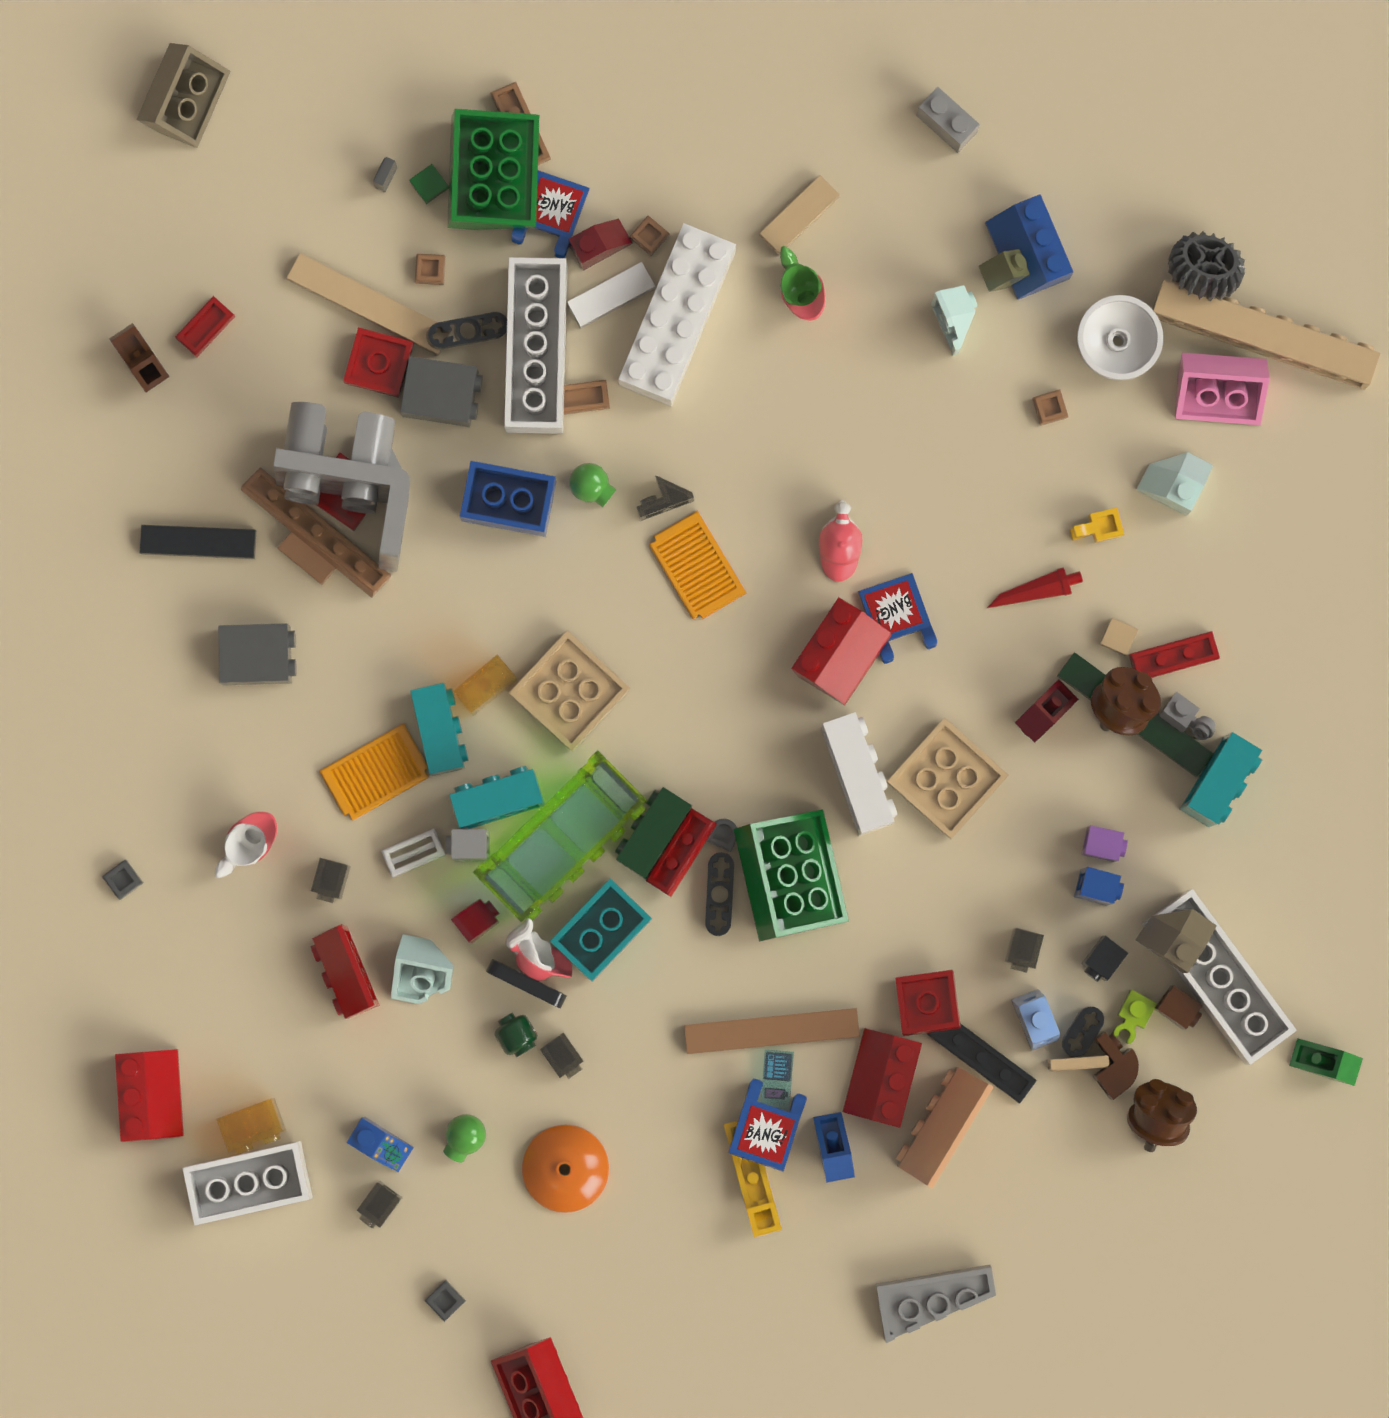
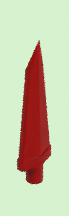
(1047, 586)

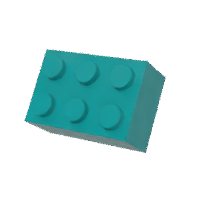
(1222, 780)
(496, 798)
(601, 930)

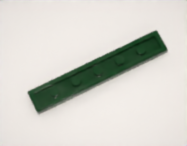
(1158, 732)

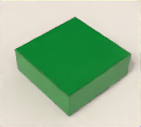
(429, 184)

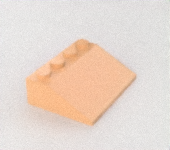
(944, 1126)

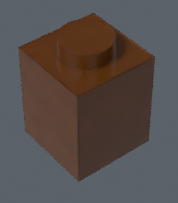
(1179, 1008)

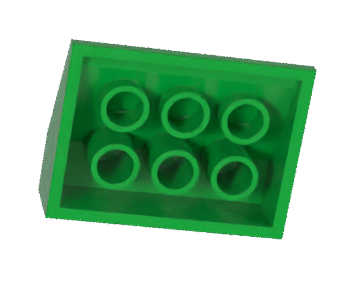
(493, 170)
(791, 875)

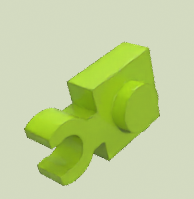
(1134, 1011)

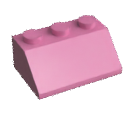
(1221, 388)

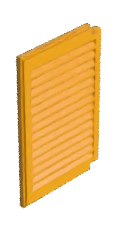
(696, 566)
(375, 772)

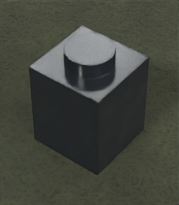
(1104, 959)

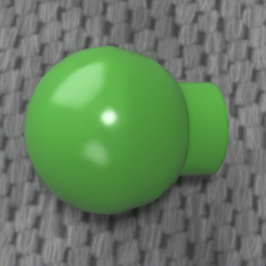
(591, 484)
(463, 1137)

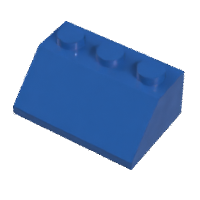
(1031, 230)

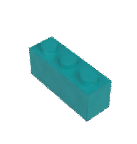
(439, 729)

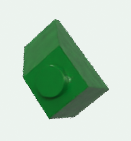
(1326, 1061)

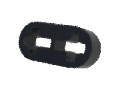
(1089, 1035)

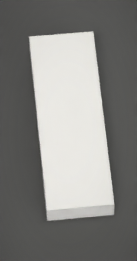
(611, 295)

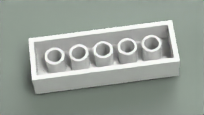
(677, 314)
(535, 345)
(1232, 991)

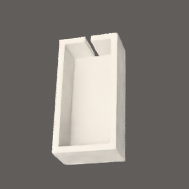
(857, 773)

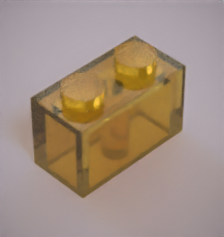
(485, 685)
(251, 1125)

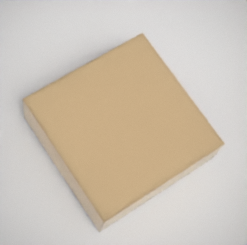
(1119, 636)

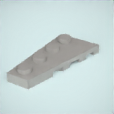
(923, 1299)

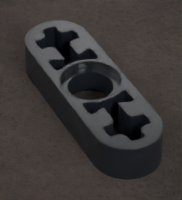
(448, 341)
(726, 916)
(526, 983)

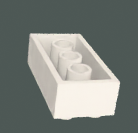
(247, 1183)

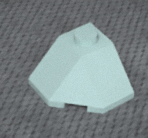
(954, 313)
(1176, 481)
(420, 970)

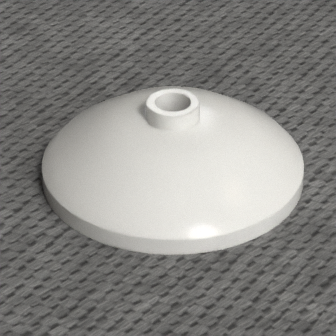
(1122, 318)

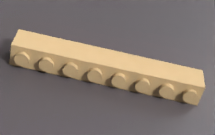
(1267, 335)

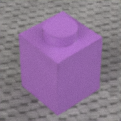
(1104, 844)

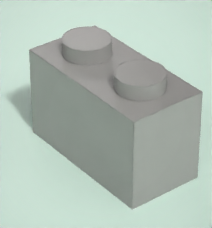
(947, 119)
(468, 844)

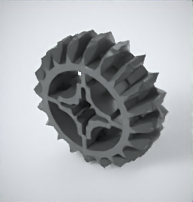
(1206, 266)

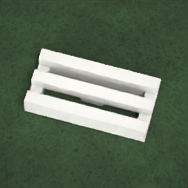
(391, 862)

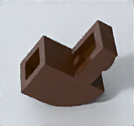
(139, 357)
(1121, 1069)

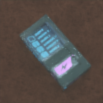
(777, 1078)

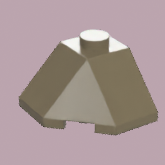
(1177, 937)

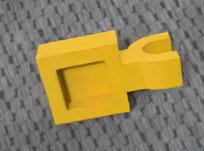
(1103, 526)

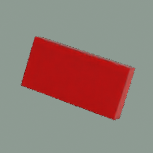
(205, 326)

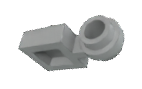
(1181, 714)

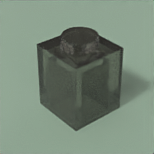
(330, 880)
(1023, 950)
(563, 1056)
(378, 1205)

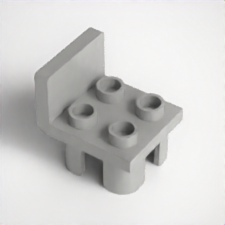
(361, 482)

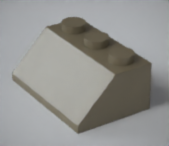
(183, 94)

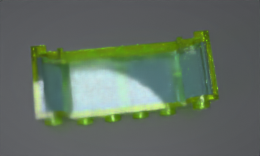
(562, 838)

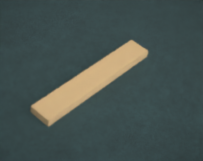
(364, 302)

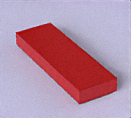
(1176, 655)
(681, 852)

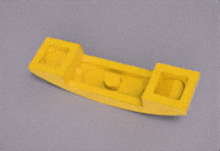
(755, 1191)

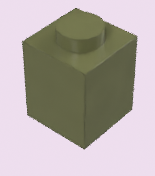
(1004, 270)

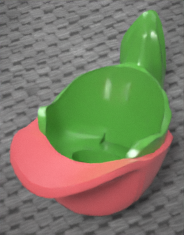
(801, 287)

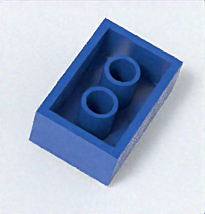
(508, 498)

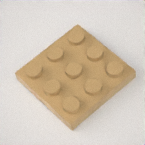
(569, 691)
(947, 778)

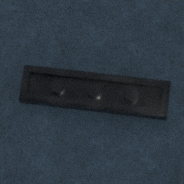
(198, 541)
(986, 1061)

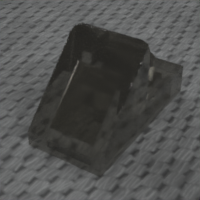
(672, 497)

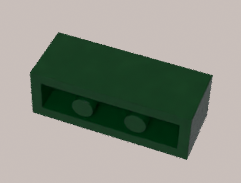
(652, 832)

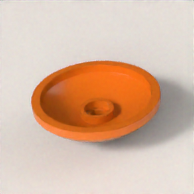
(587, 1168)

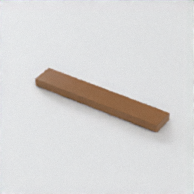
(316, 533)
(771, 1031)

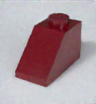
(599, 242)
(1046, 711)
(476, 920)

